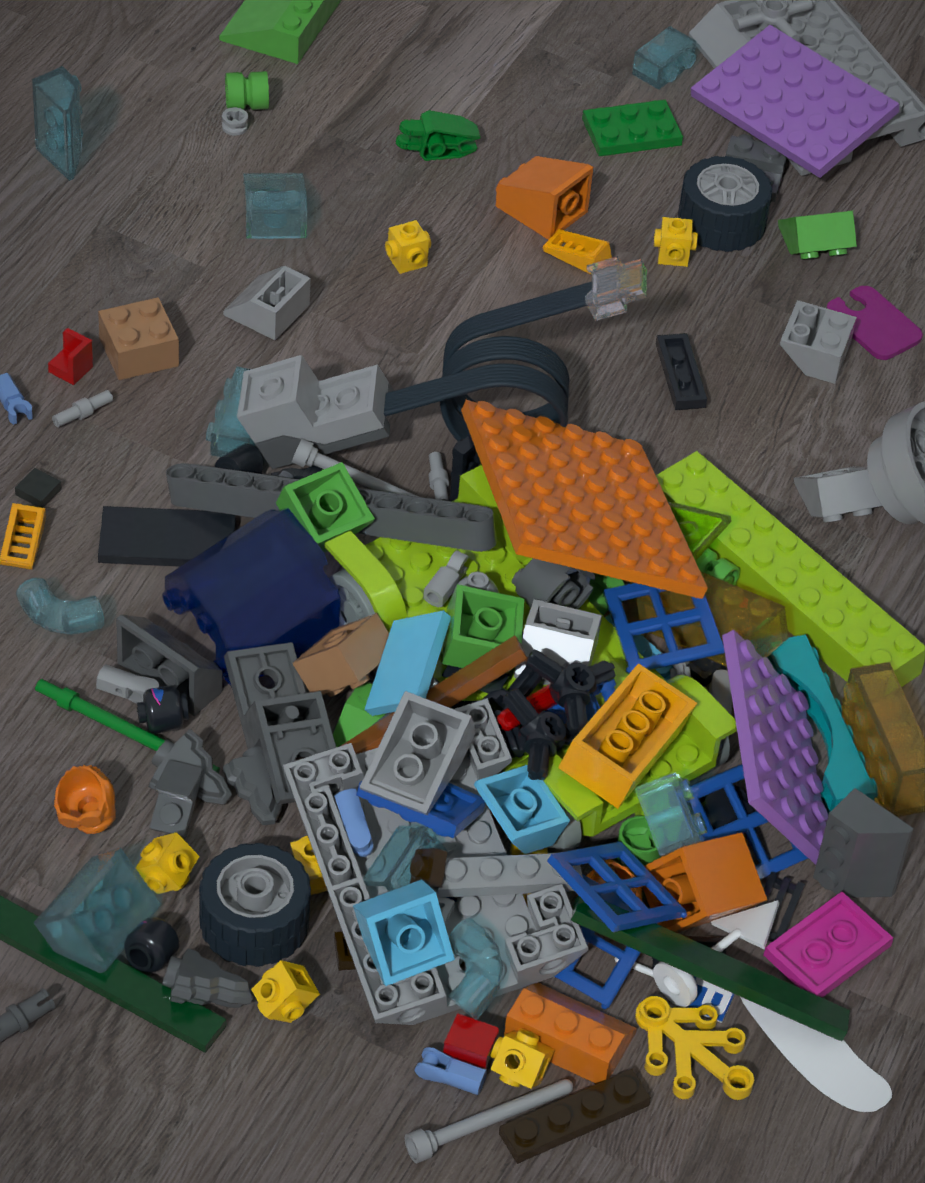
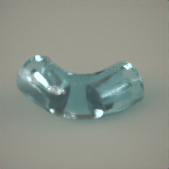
(58, 614)
(482, 971)

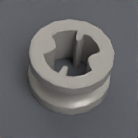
(234, 121)

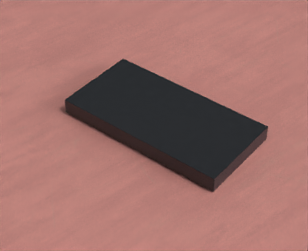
(159, 535)

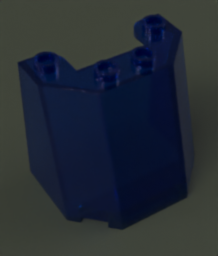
(258, 588)

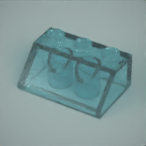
(58, 119)
(97, 911)

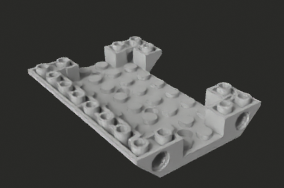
(833, 35)
(531, 940)

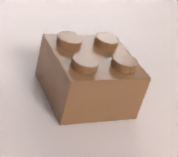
(138, 338)
(343, 656)

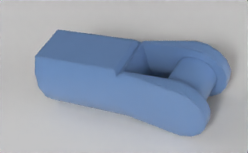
(354, 822)
(456, 1072)

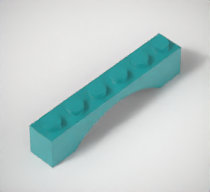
(845, 764)

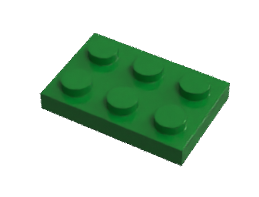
(632, 127)

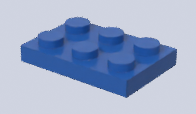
(447, 818)

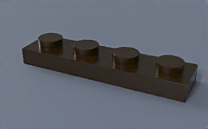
(574, 1116)

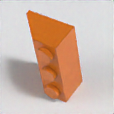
(582, 1036)

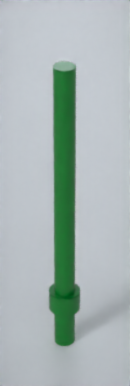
(70, 700)

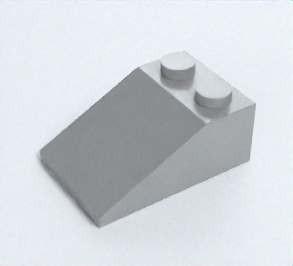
(419, 753)

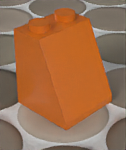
(546, 194)
(708, 881)

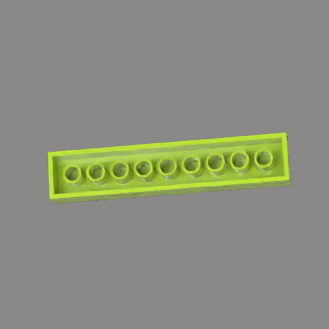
(779, 566)

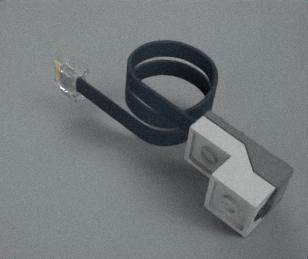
(290, 404)

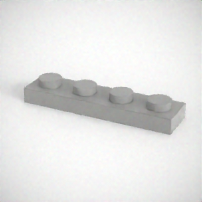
(499, 875)

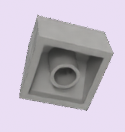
(837, 492)

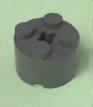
(553, 584)

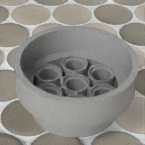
(898, 465)

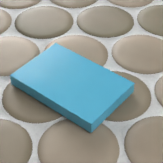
(407, 660)

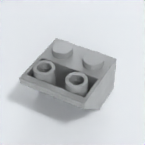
(271, 301)
(818, 340)
(560, 634)

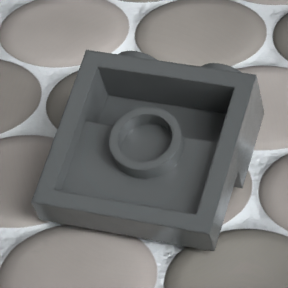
(762, 156)

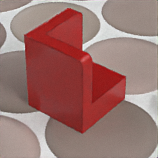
(73, 359)
(470, 1041)

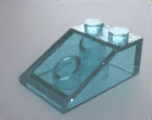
(275, 205)

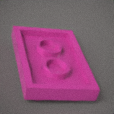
(828, 946)

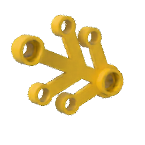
(691, 1044)

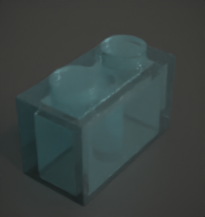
(664, 57)
(670, 813)

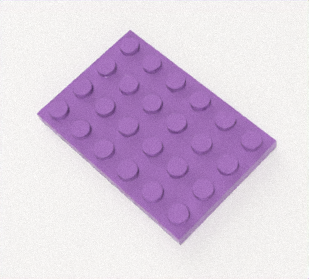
(795, 100)
(775, 746)

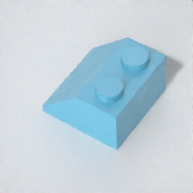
(523, 808)
(404, 932)

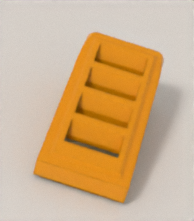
(586, 251)
(28, 515)

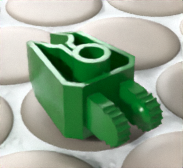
(439, 136)

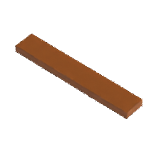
(454, 688)

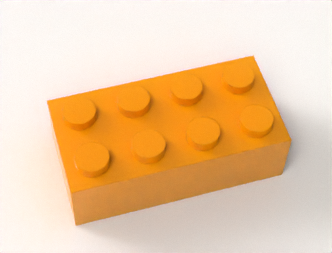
(627, 735)

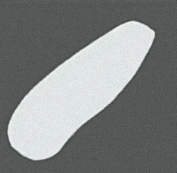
(824, 1061)

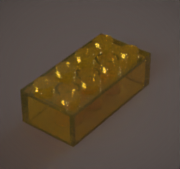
(732, 609)
(887, 737)

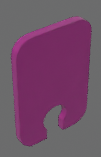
(880, 324)

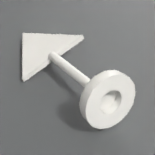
(750, 925)

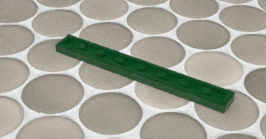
(723, 972)
(118, 983)

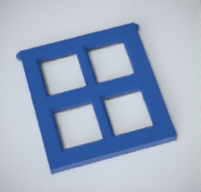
(626, 631)
(744, 823)
(595, 857)
(627, 958)

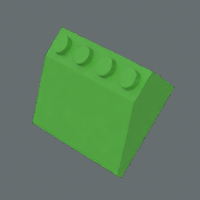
(278, 26)

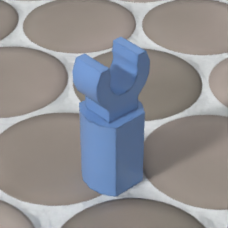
(13, 399)

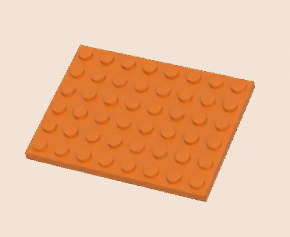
(581, 499)

